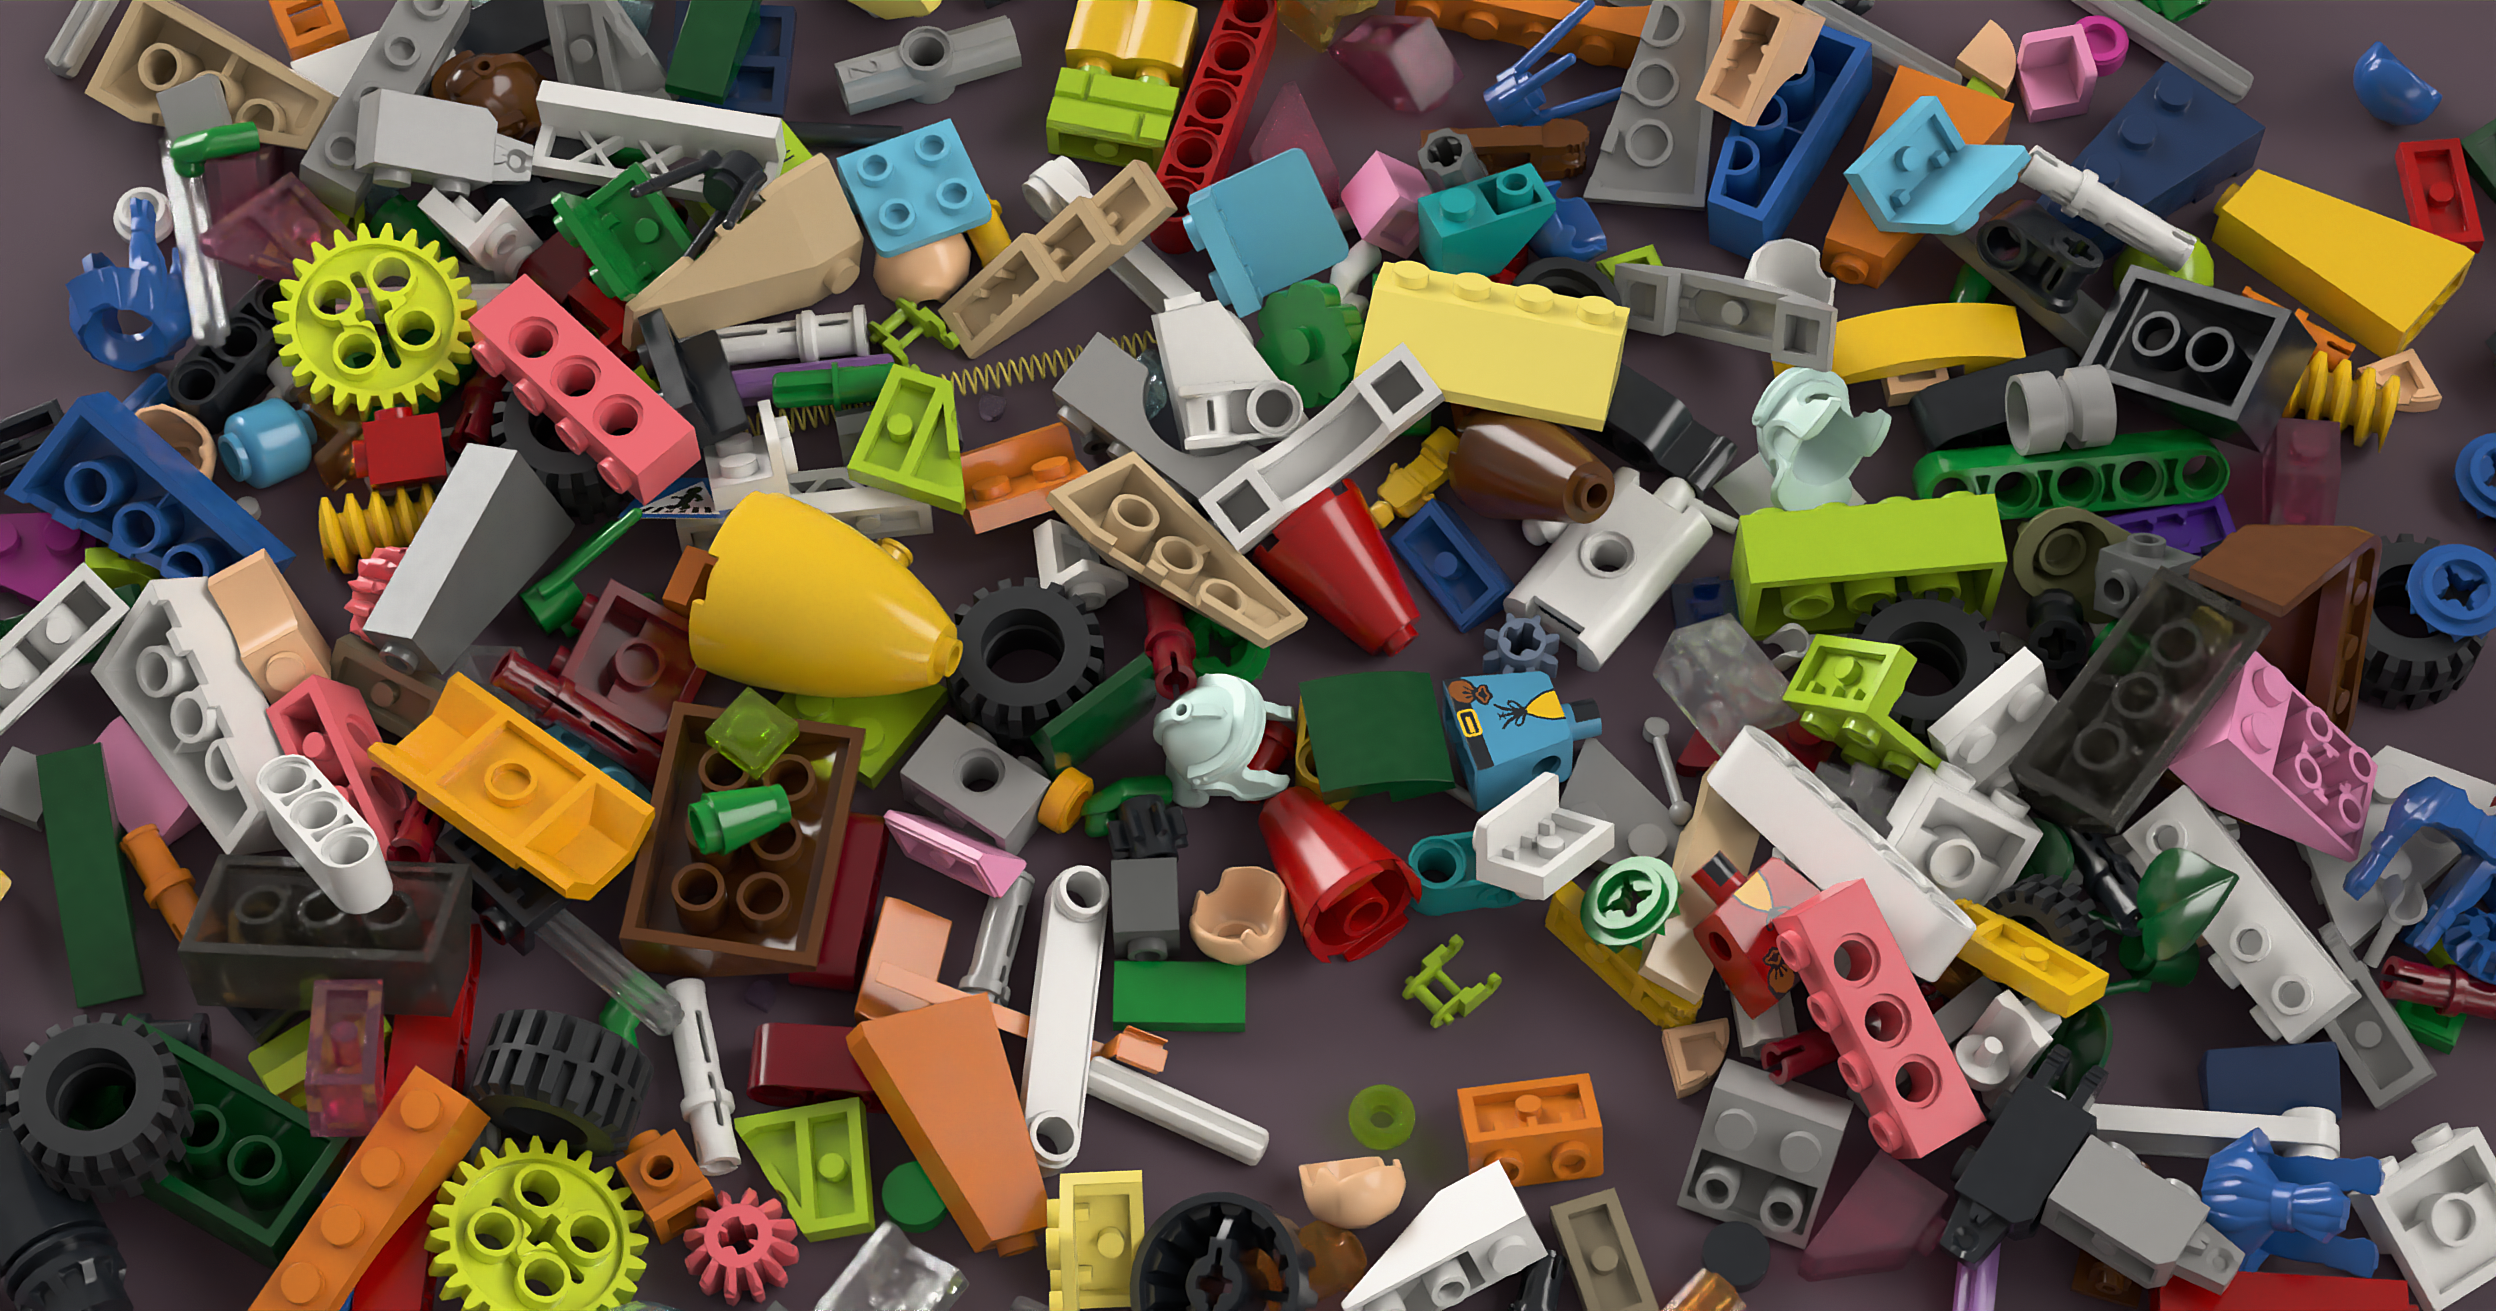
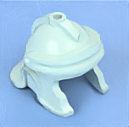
(1813, 438)
(1212, 739)

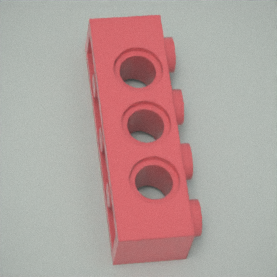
(530, 321)
(334, 730)
(1909, 1036)

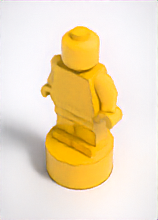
(1411, 488)

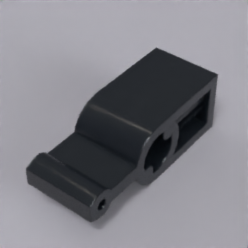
(1659, 434)

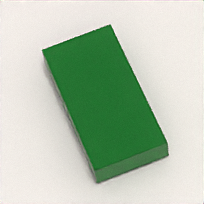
(1179, 996)

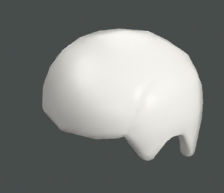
(1791, 267)

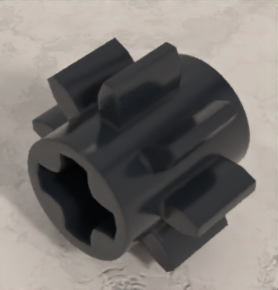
(1147, 829)

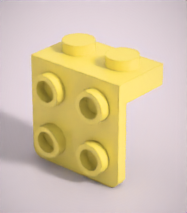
(1094, 1239)

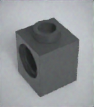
(1145, 909)

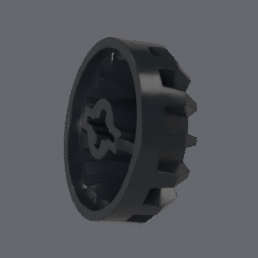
(1216, 1243)

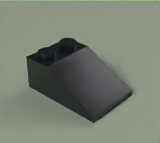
(2201, 355)

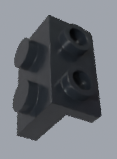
(693, 378)

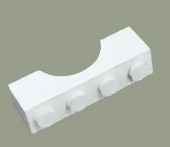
(1324, 450)

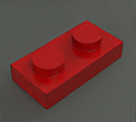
(2439, 191)

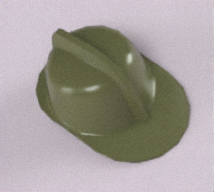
(2062, 552)

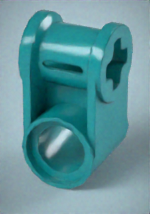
(1457, 859)

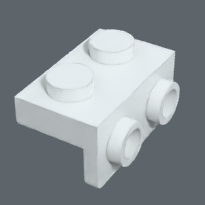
(1535, 844)

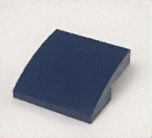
(766, 69)

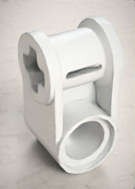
(1234, 412)

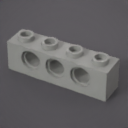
(401, 59)

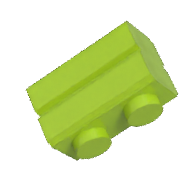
(1111, 117)

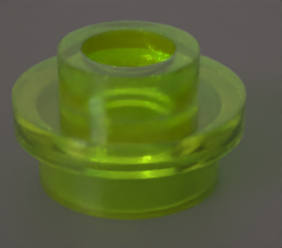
(1381, 1099)

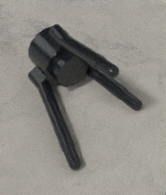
(727, 187)

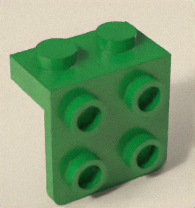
(622, 235)

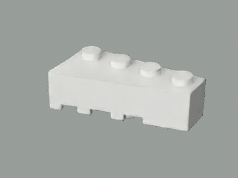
(195, 707)

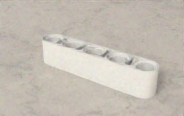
(1838, 846)

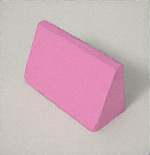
(142, 787)
(955, 852)

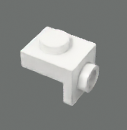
(1073, 564)

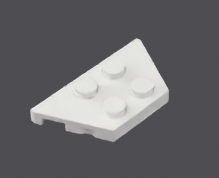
(2418, 860)

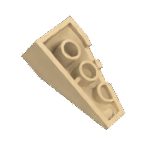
(770, 263)

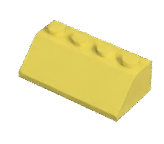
(1500, 342)

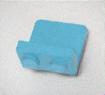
(1927, 177)
(914, 189)
(1265, 229)

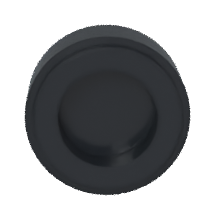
(1737, 1254)

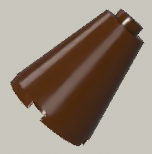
(1527, 470)

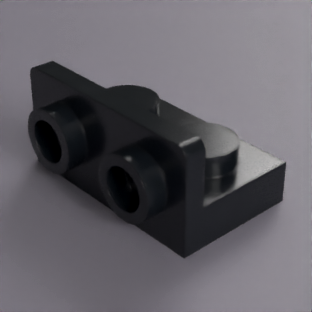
(507, 900)

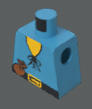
(1512, 731)

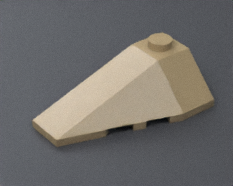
(170, 44)
(1166, 544)

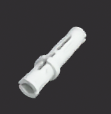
(2084, 196)
(706, 1100)

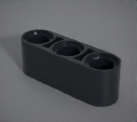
(230, 379)
(1972, 407)

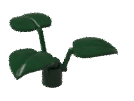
(2177, 904)

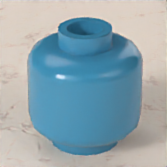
(267, 443)

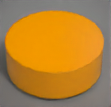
(1064, 800)

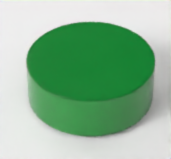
(912, 1199)

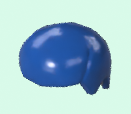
(2392, 89)
(1569, 231)

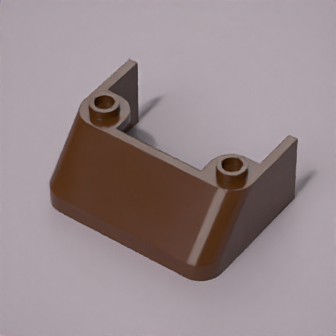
(2315, 594)

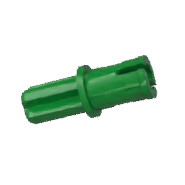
(829, 386)

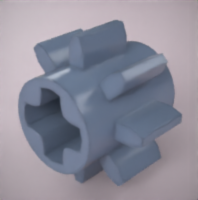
(1519, 636)

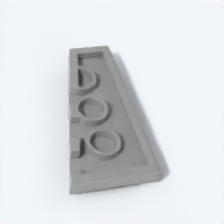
(1659, 133)

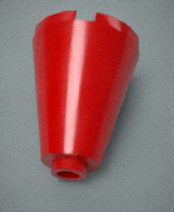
(1344, 570)
(1338, 877)

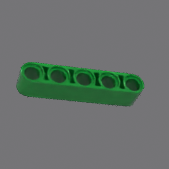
(2099, 483)

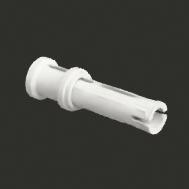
(804, 338)

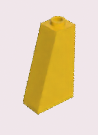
(2341, 260)

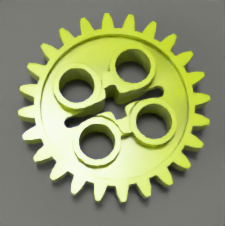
(323, 341)
(577, 1206)

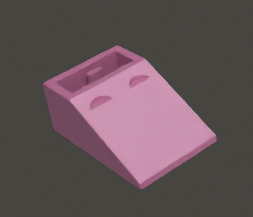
(2280, 764)

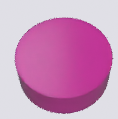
(2106, 41)

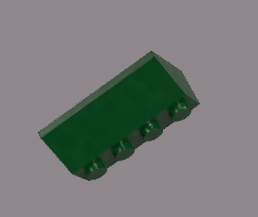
(250, 1161)

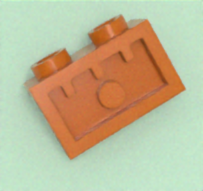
(1015, 476)
(1534, 1128)

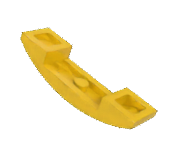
(1924, 340)

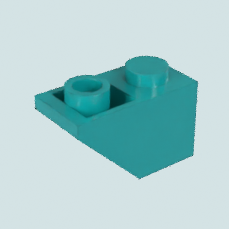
(1483, 221)

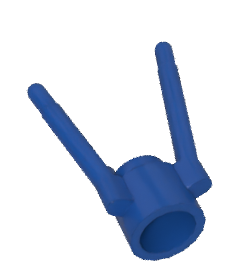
(1520, 94)

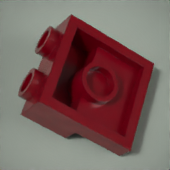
(630, 659)

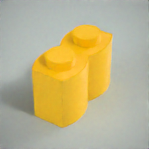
(1134, 38)

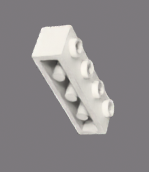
(2255, 931)

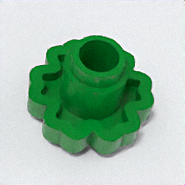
(1311, 340)

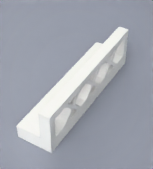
(648, 125)
(865, 509)

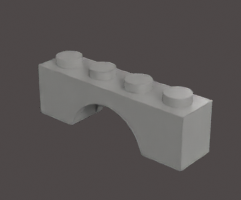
(1109, 394)

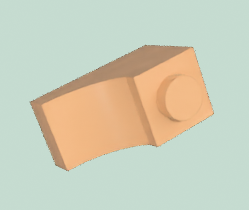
(1757, 56)
(270, 625)

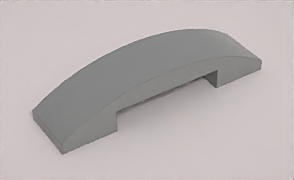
(1729, 311)

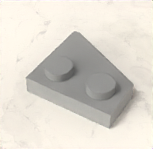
(602, 49)
(1610, 793)

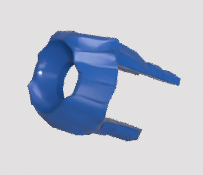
(140, 288)
(2447, 810)
(2289, 1204)

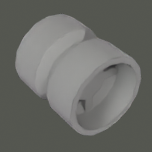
(2068, 409)

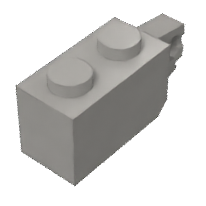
(435, 144)
(2139, 1220)

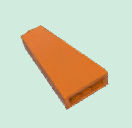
(1853, 245)
(961, 1116)

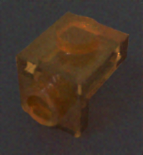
(336, 458)
(1337, 1259)

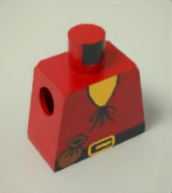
(1740, 929)

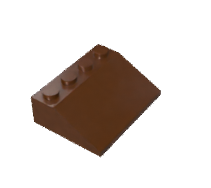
(762, 902)

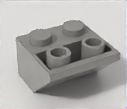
(1765, 1153)

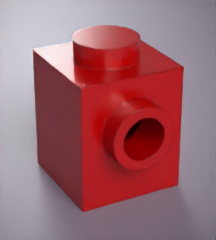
(401, 450)

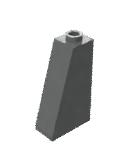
(466, 560)

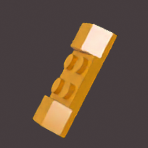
(519, 791)

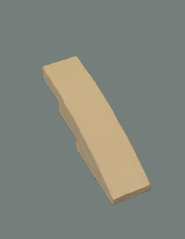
(1058, 260)
(1677, 958)

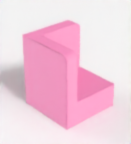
(2055, 73)
(1385, 203)

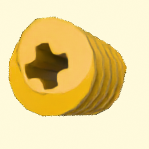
(2344, 399)
(379, 526)

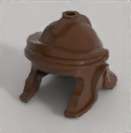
(497, 82)

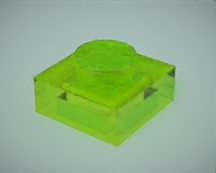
(752, 733)

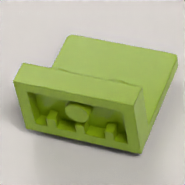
(1846, 698)

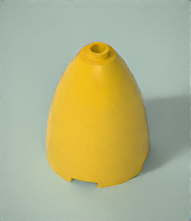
(815, 608)

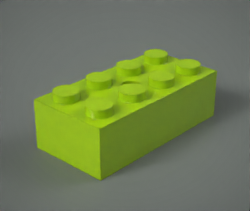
(1841, 559)

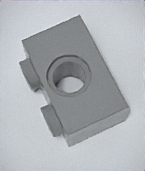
(954, 758)

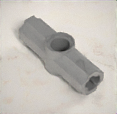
(899, 74)

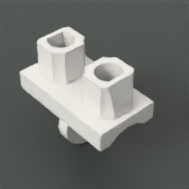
(2004, 1045)

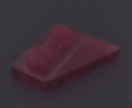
(273, 231)

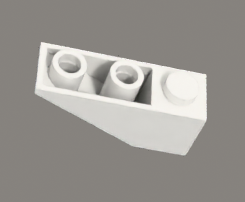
(1453, 1248)

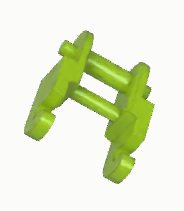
(923, 321)
(1463, 1000)

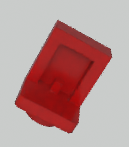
(604, 315)

